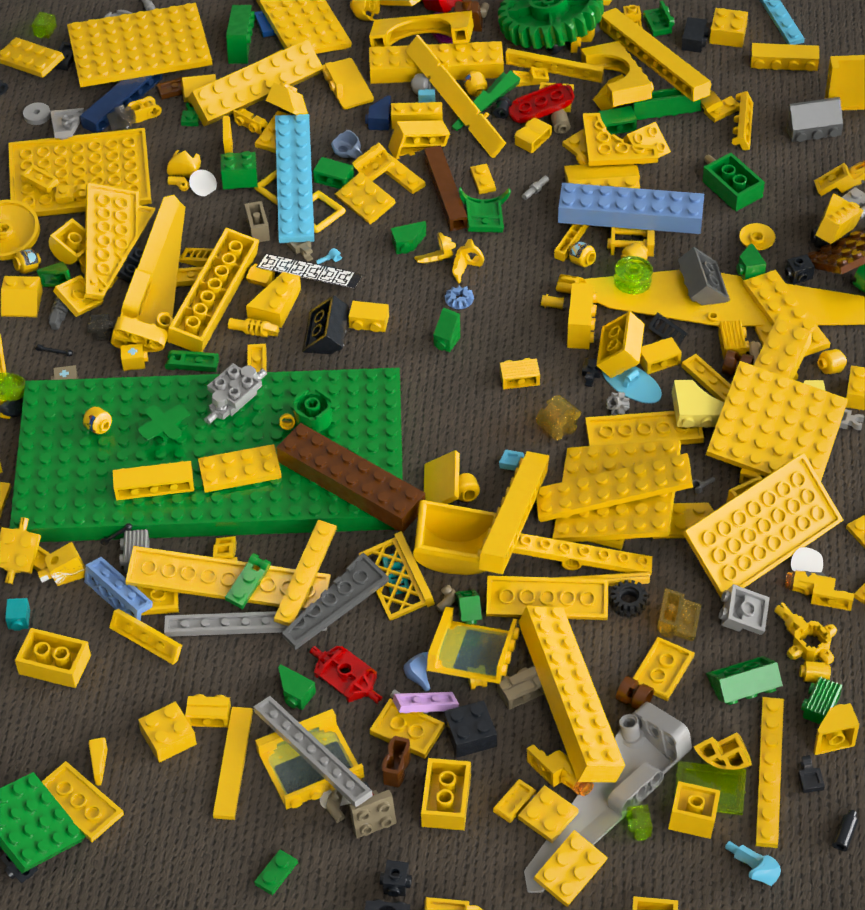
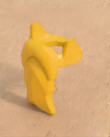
(445, 251)
(462, 259)

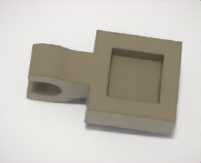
(303, 247)

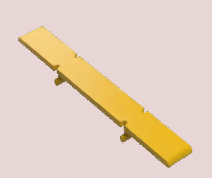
(455, 96)

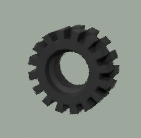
(628, 589)

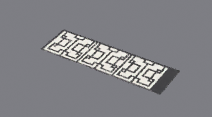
(309, 270)

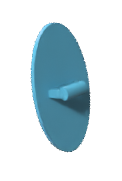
(636, 385)

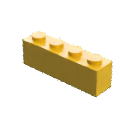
(784, 57)
(153, 480)

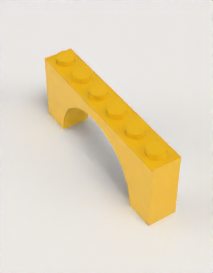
(455, 25)
(613, 56)

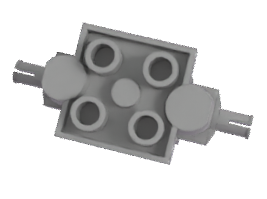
(233, 390)

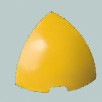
(725, 754)

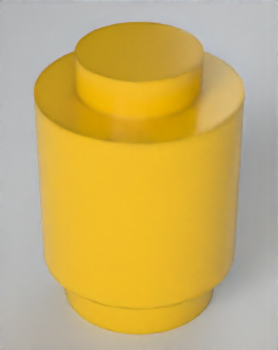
(812, 670)

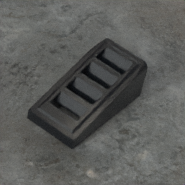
(655, 321)

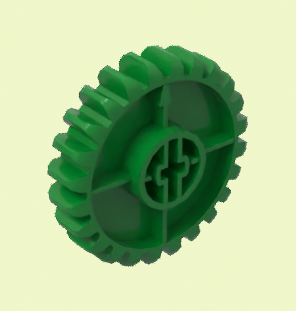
(548, 21)

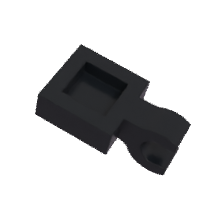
(591, 371)
(810, 778)

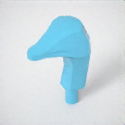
(763, 867)

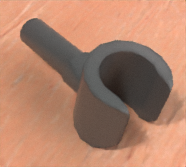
(701, 484)

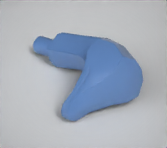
(416, 669)

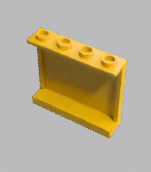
(847, 81)

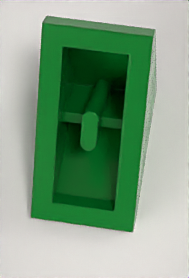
(54, 275)

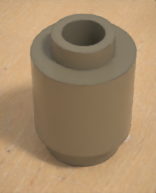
(560, 121)

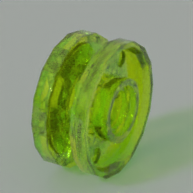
(633, 275)

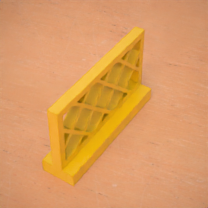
(413, 572)

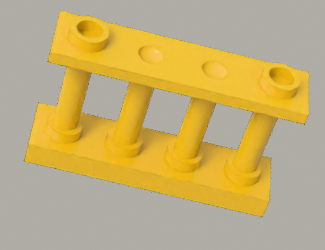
(649, 242)

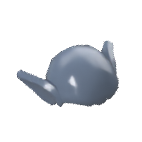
(347, 145)

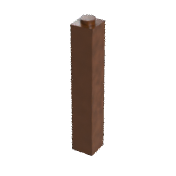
(445, 188)

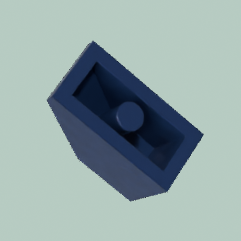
(379, 114)

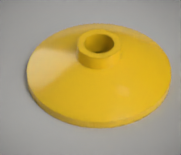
(757, 234)

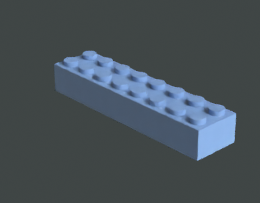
(631, 208)

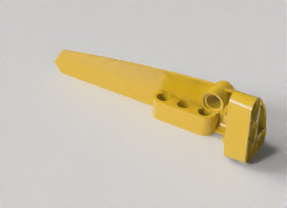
(153, 284)

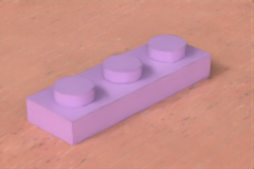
(425, 702)

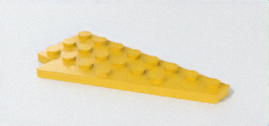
(111, 231)

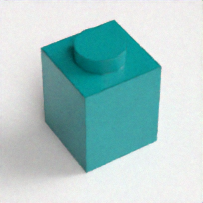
(17, 614)

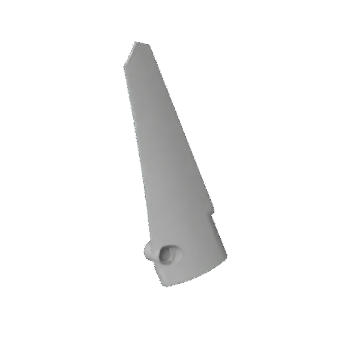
(649, 747)

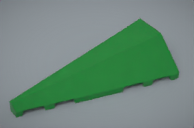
(499, 88)

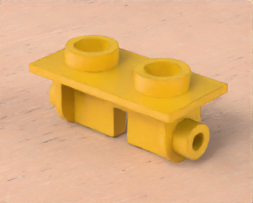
(244, 118)

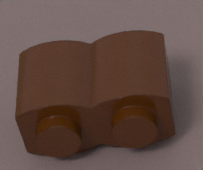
(396, 761)

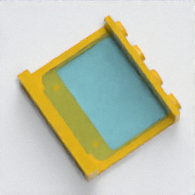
(471, 649)
(294, 776)

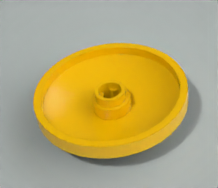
(17, 228)

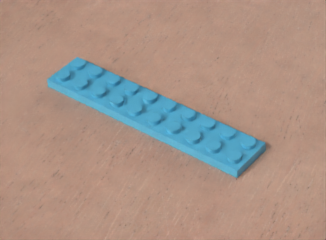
(294, 178)

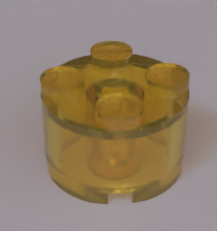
(558, 417)

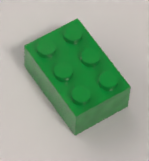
(733, 181)

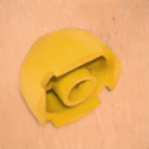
(360, 8)

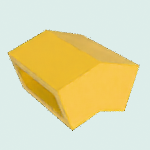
(260, 276)

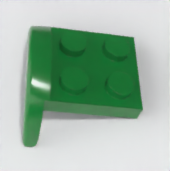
(484, 214)

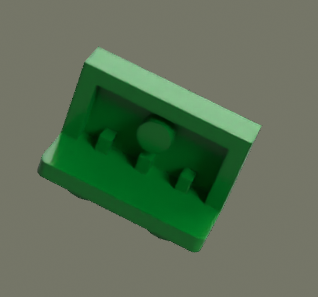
(659, 20)

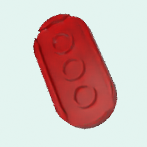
(541, 102)

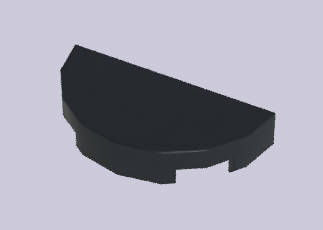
(12, 408)

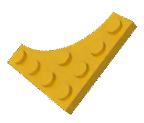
(610, 149)

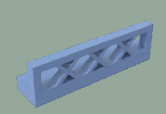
(108, 577)

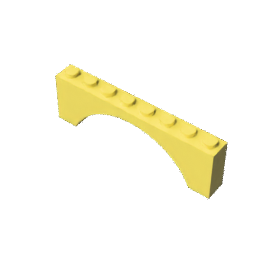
(698, 409)

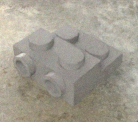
(744, 610)

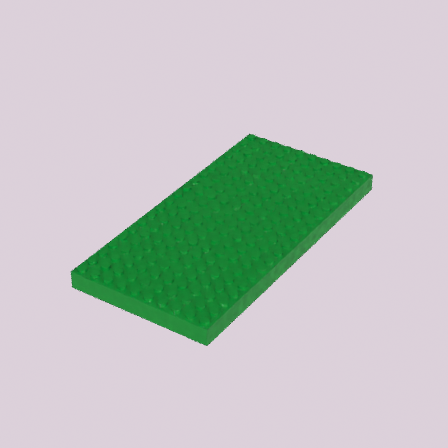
(68, 470)

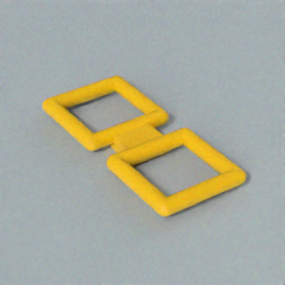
(318, 194)

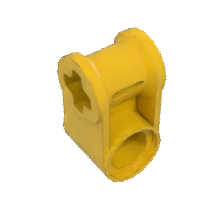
(143, 108)

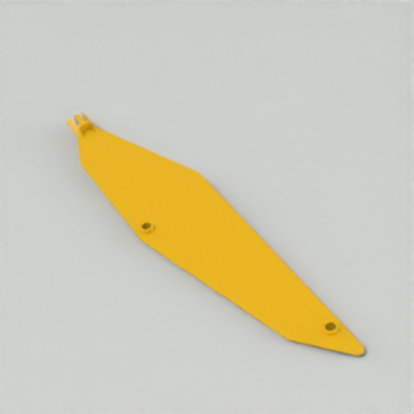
(670, 298)

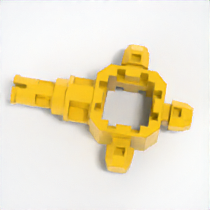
(800, 629)

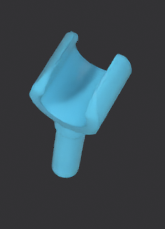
(333, 254)

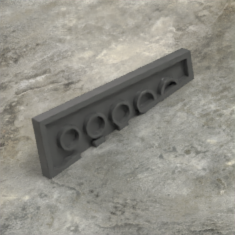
(350, 589)

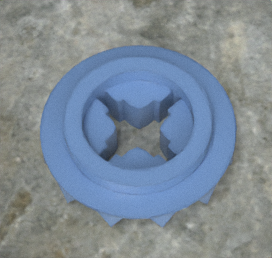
(461, 302)

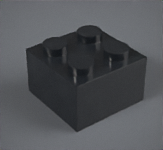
(470, 728)

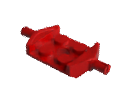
(352, 685)

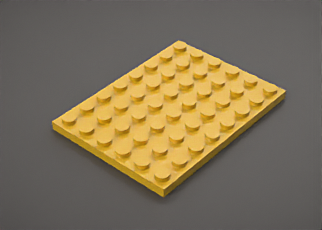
(138, 44)
(97, 158)

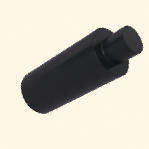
(845, 831)

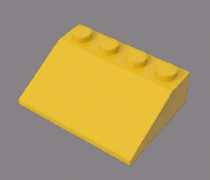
(603, 175)

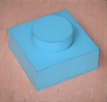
(426, 95)
(510, 460)

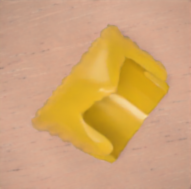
(183, 164)

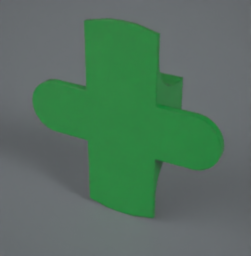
(163, 423)

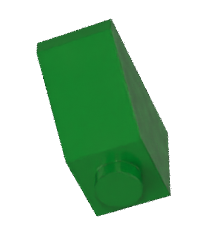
(408, 237)
(750, 263)
(447, 330)
(468, 606)
(296, 688)

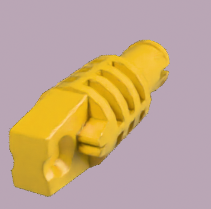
(254, 327)

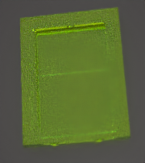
(729, 782)

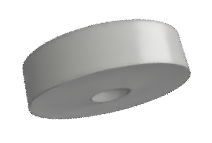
(31, 116)

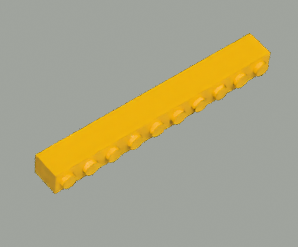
(655, 55)
(513, 513)

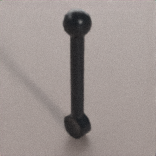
(40, 348)
(105, 540)

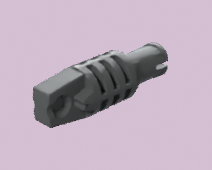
(57, 314)

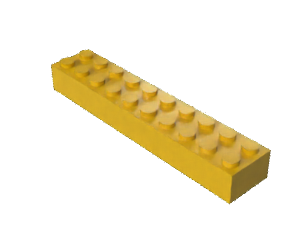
(571, 695)

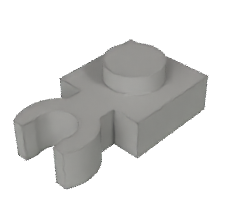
(851, 420)

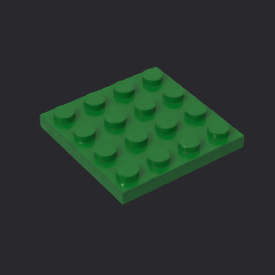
(34, 823)

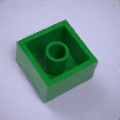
(239, 170)

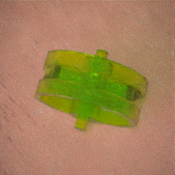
(11, 386)

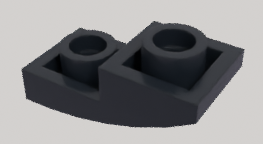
(130, 265)

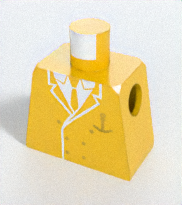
(63, 566)

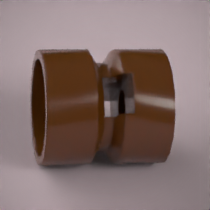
(732, 361)
(642, 694)

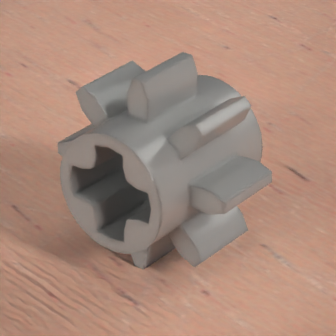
(618, 403)

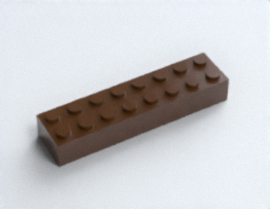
(350, 477)

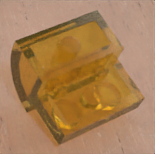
(678, 616)

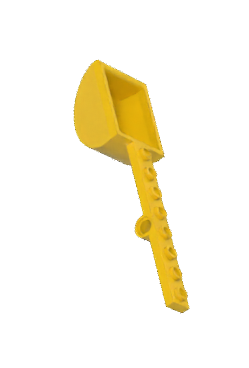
(452, 535)

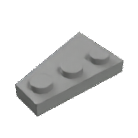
(65, 122)

